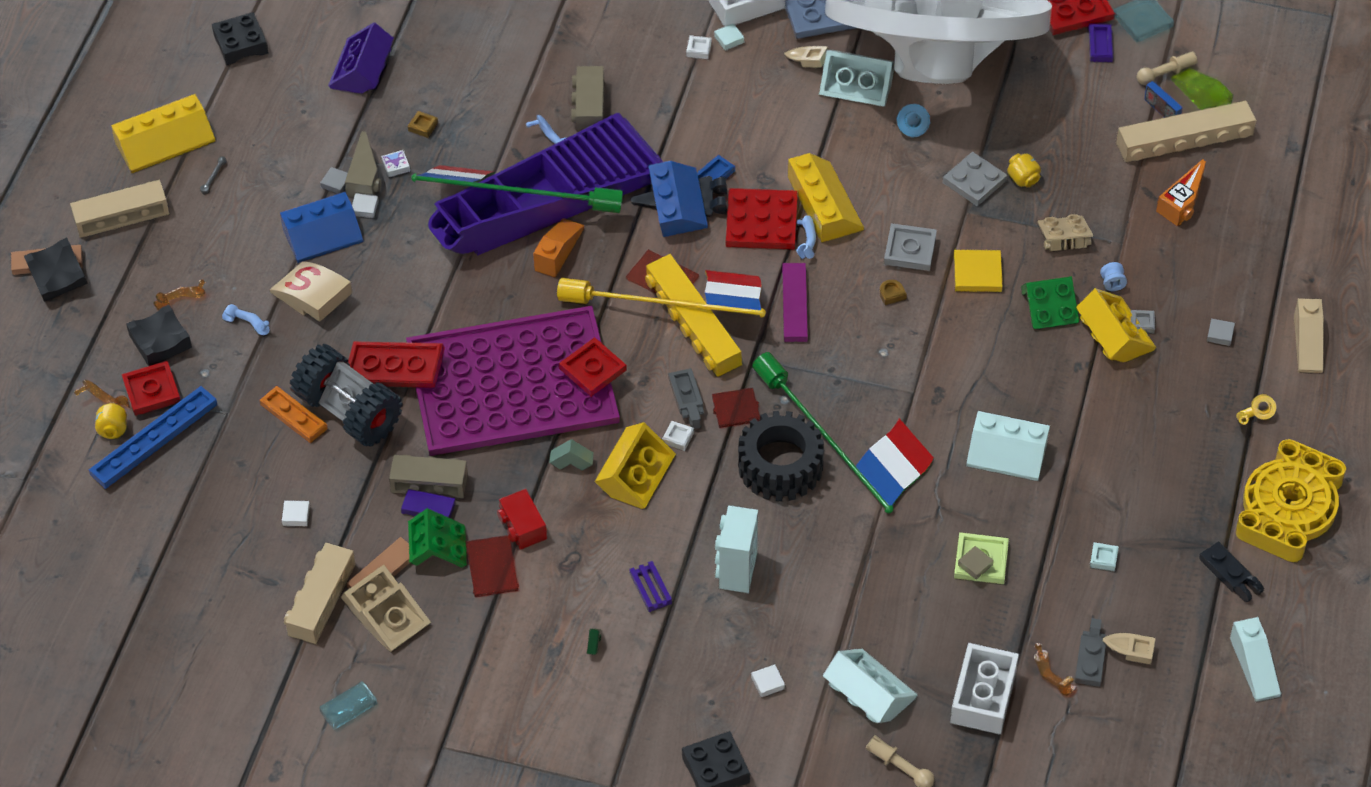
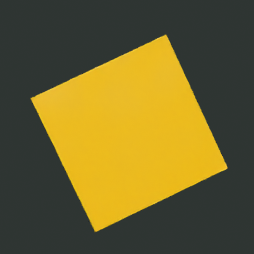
(978, 270)

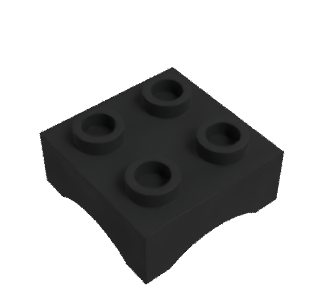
(239, 38)
(55, 270)
(159, 336)
(716, 762)

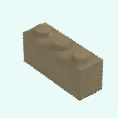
(588, 96)
(428, 475)

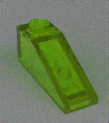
(1202, 89)

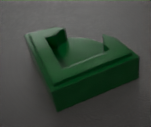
(593, 640)

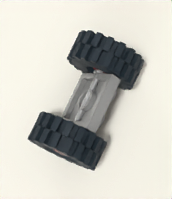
(329, 381)

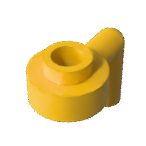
(1244, 415)

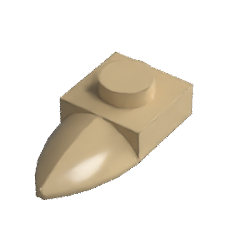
(808, 56)
(1135, 647)

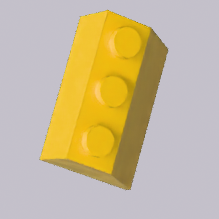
(1112, 326)
(635, 466)

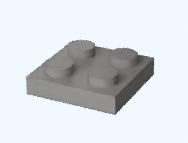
(974, 178)
(910, 247)

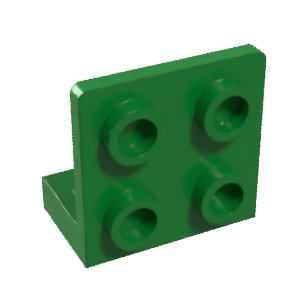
(1051, 302)
(437, 536)

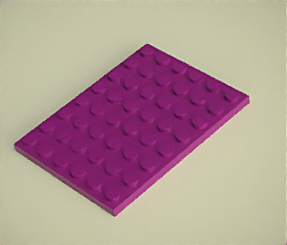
(507, 384)

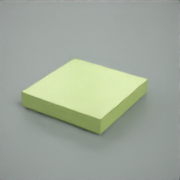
(992, 546)

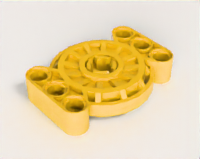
(1296, 475)

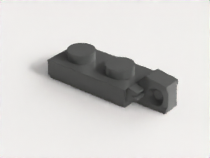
(687, 396)
(1091, 655)

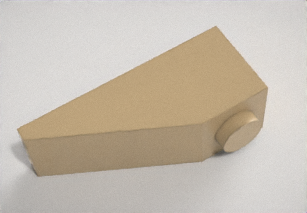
(1309, 335)

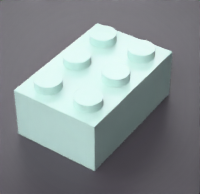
(737, 549)

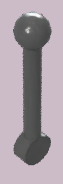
(205, 188)

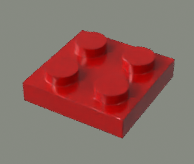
(592, 366)
(151, 388)

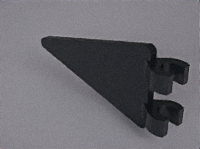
(707, 188)

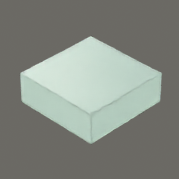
(729, 36)
(1104, 556)

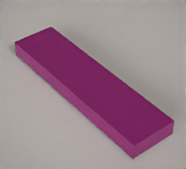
(794, 302)

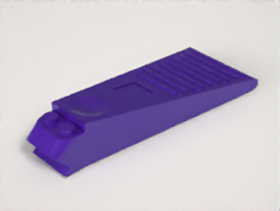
(600, 156)

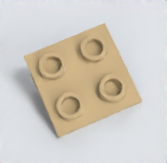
(1071, 228)

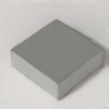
(334, 180)
(1146, 320)
(1220, 332)

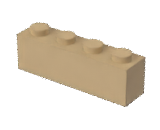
(119, 208)
(320, 593)

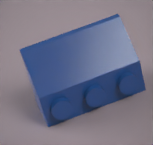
(677, 198)
(321, 227)

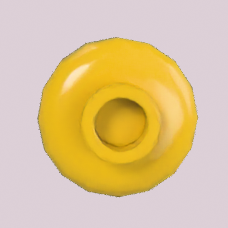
(1024, 170)
(111, 419)

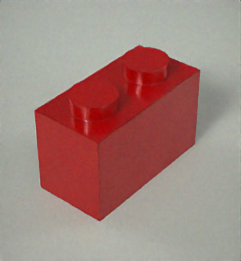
(522, 519)

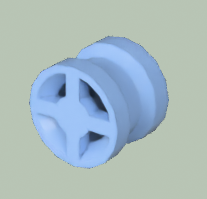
(1113, 276)

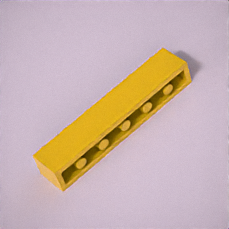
(698, 324)

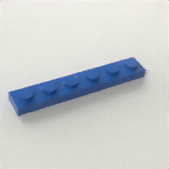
(153, 437)

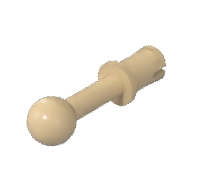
(1176, 64)
(921, 777)

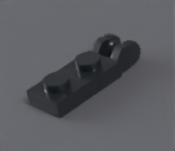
(1230, 571)

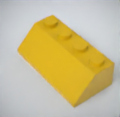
(163, 133)
(823, 197)

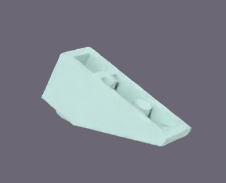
(1255, 658)

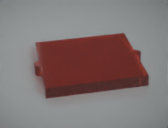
(735, 407)

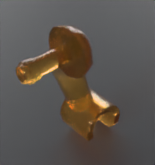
(194, 291)
(101, 395)
(1042, 662)

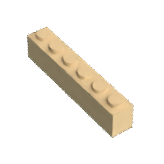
(1185, 131)

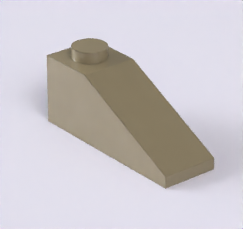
(362, 174)

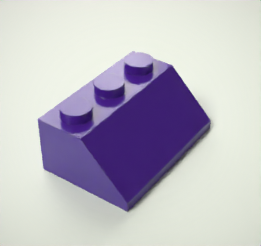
(362, 60)

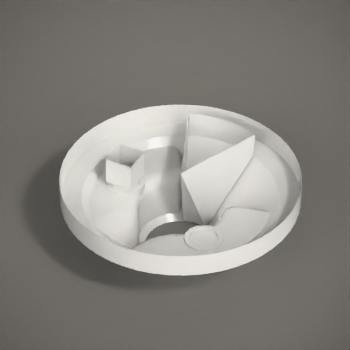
(943, 37)

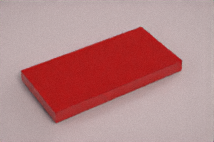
(398, 363)

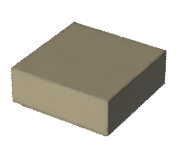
(975, 562)

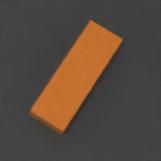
(293, 414)

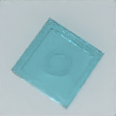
(1143, 18)

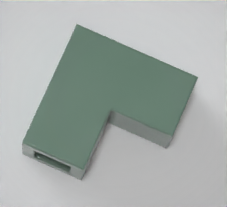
(571, 453)

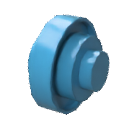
(913, 120)

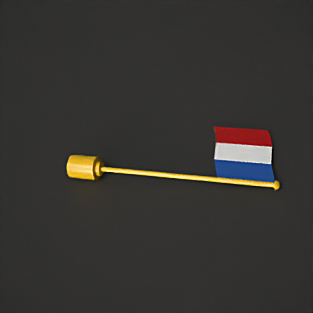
(723, 292)

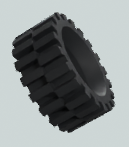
(780, 479)

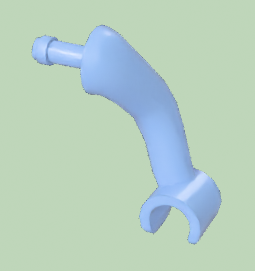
(546, 128)
(805, 249)
(232, 311)

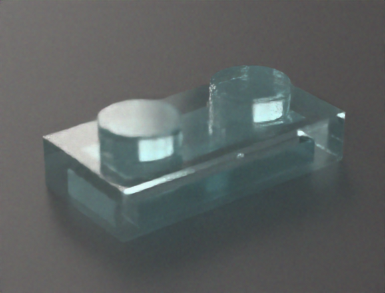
(348, 705)

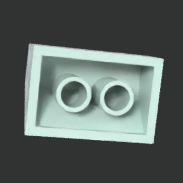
(856, 77)
(1008, 446)
(868, 685)

